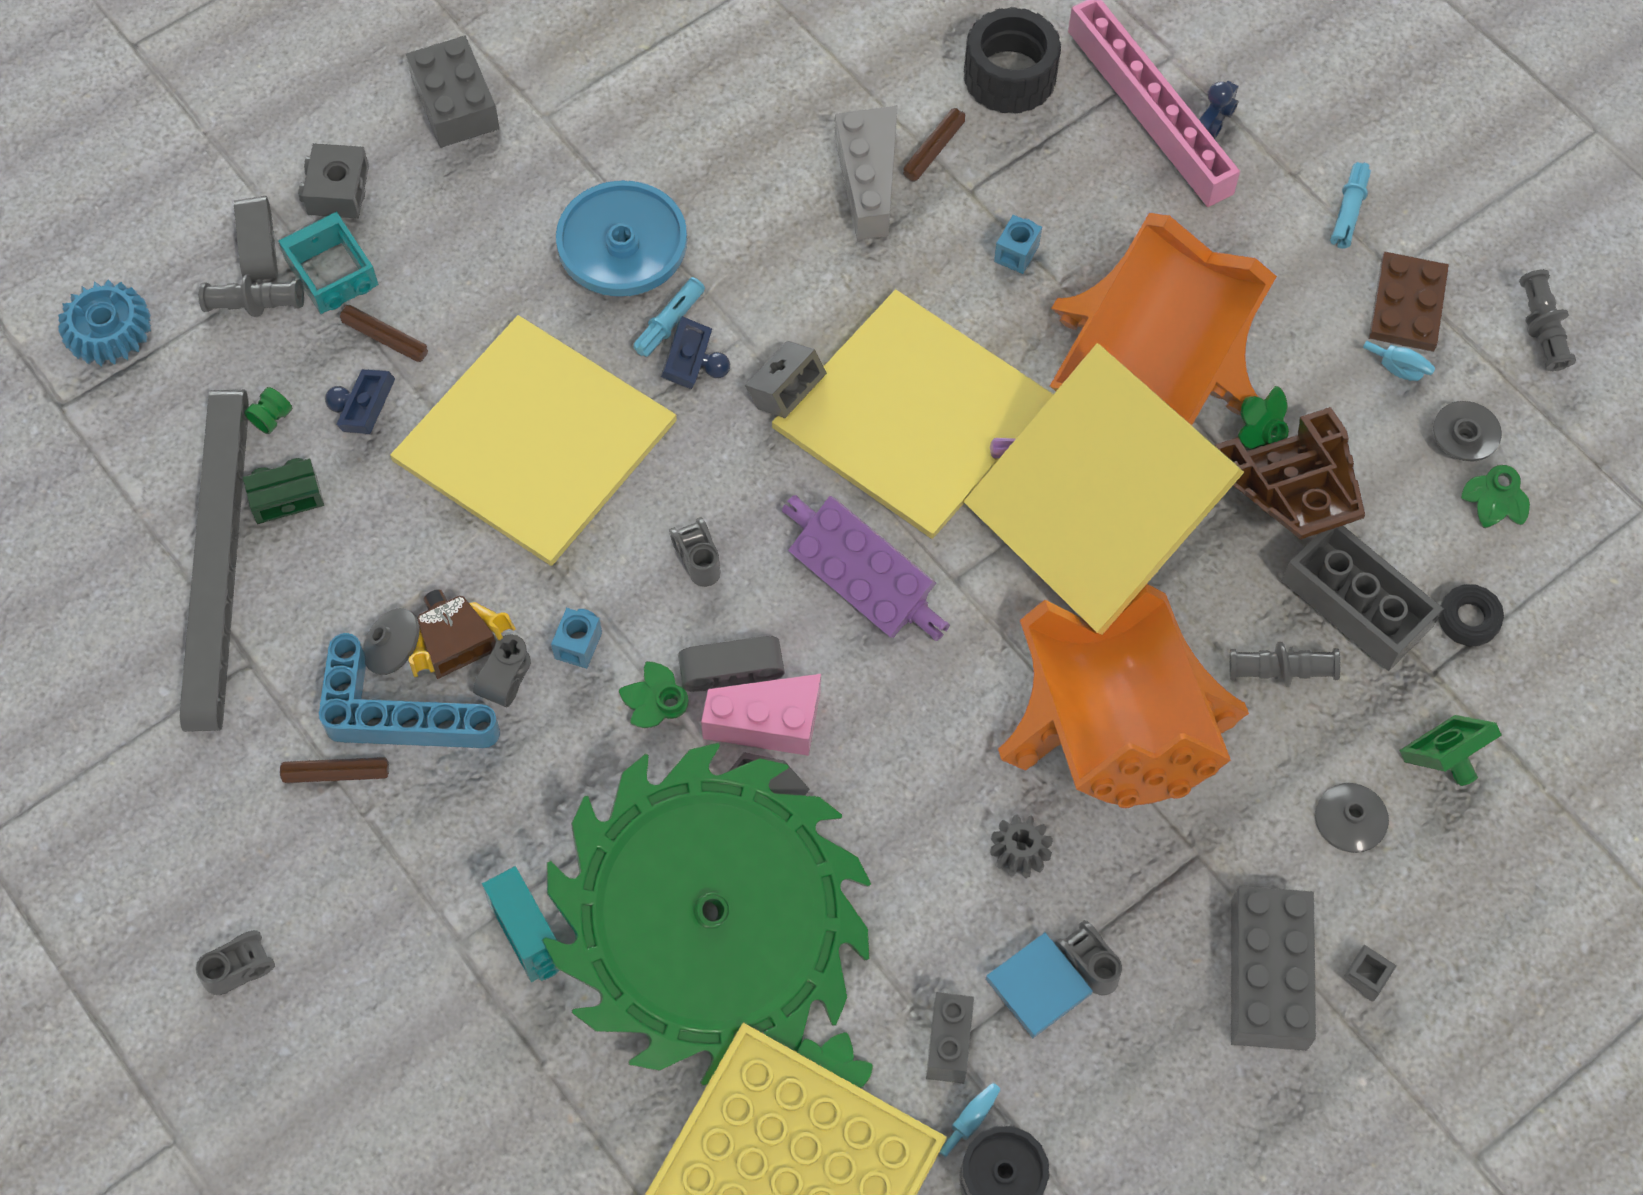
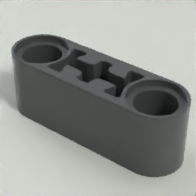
(255, 238)
(731, 663)

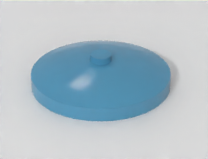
(621, 238)

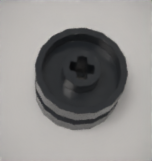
(1008, 1151)

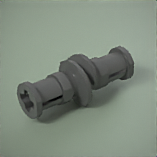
(251, 296)
(1546, 320)
(1285, 664)

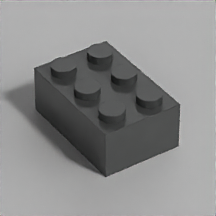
(452, 91)

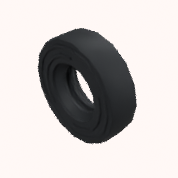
(1479, 597)

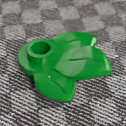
(1264, 419)
(1495, 500)
(650, 696)
(838, 1058)

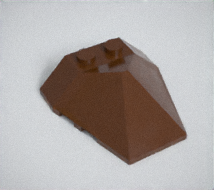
(1304, 478)

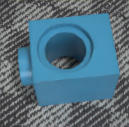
(1016, 254)
(577, 651)

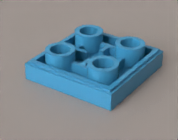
(1039, 985)

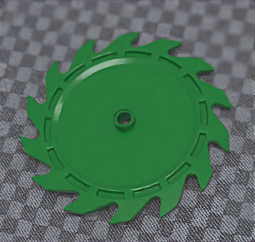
(644, 923)

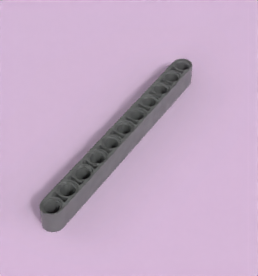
(214, 562)

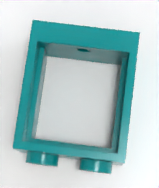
(327, 234)
(521, 922)

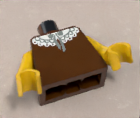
(455, 634)

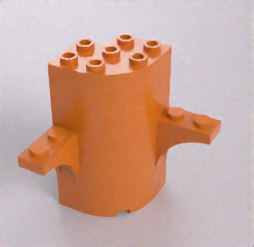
(1172, 317)
(1123, 704)

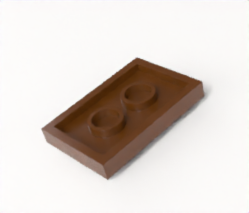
(1409, 301)

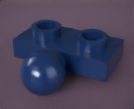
(1223, 104)
(688, 355)
(364, 403)

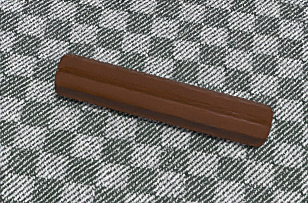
(934, 144)
(383, 333)
(334, 770)

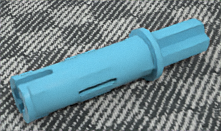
(1354, 194)
(661, 326)

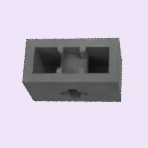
(786, 379)
(950, 1037)

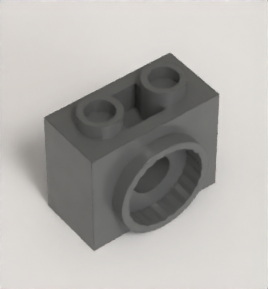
(334, 180)

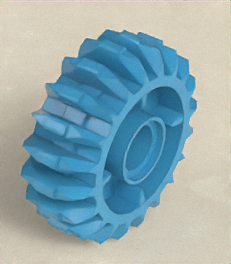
(123, 318)

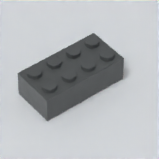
(1362, 595)
(1273, 968)

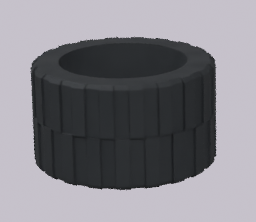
(1017, 32)

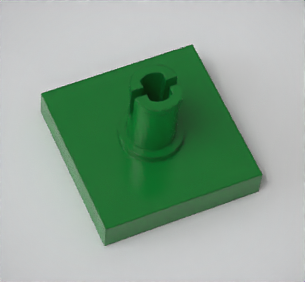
(1451, 745)

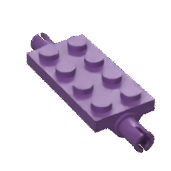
(863, 567)

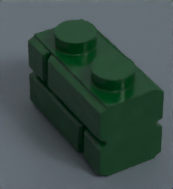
(283, 490)

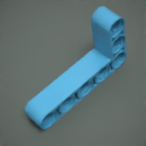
(393, 713)

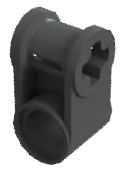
(695, 547)
(501, 676)
(1089, 952)
(237, 963)

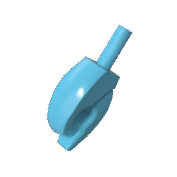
(1402, 361)
(971, 1117)

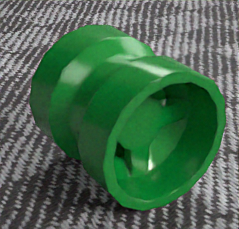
(268, 410)

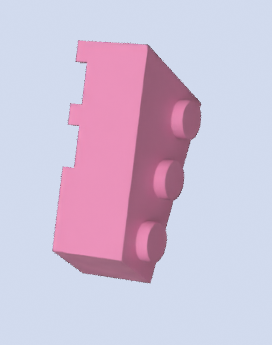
(764, 714)

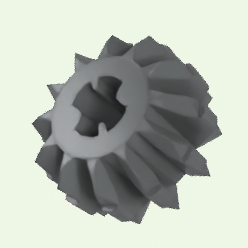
(1007, 840)

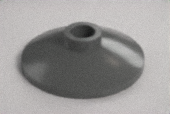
(1471, 420)
(391, 641)
(1344, 830)

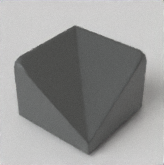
(1369, 972)

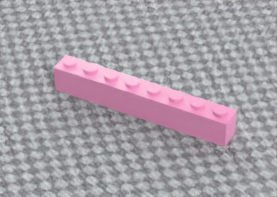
(1153, 102)

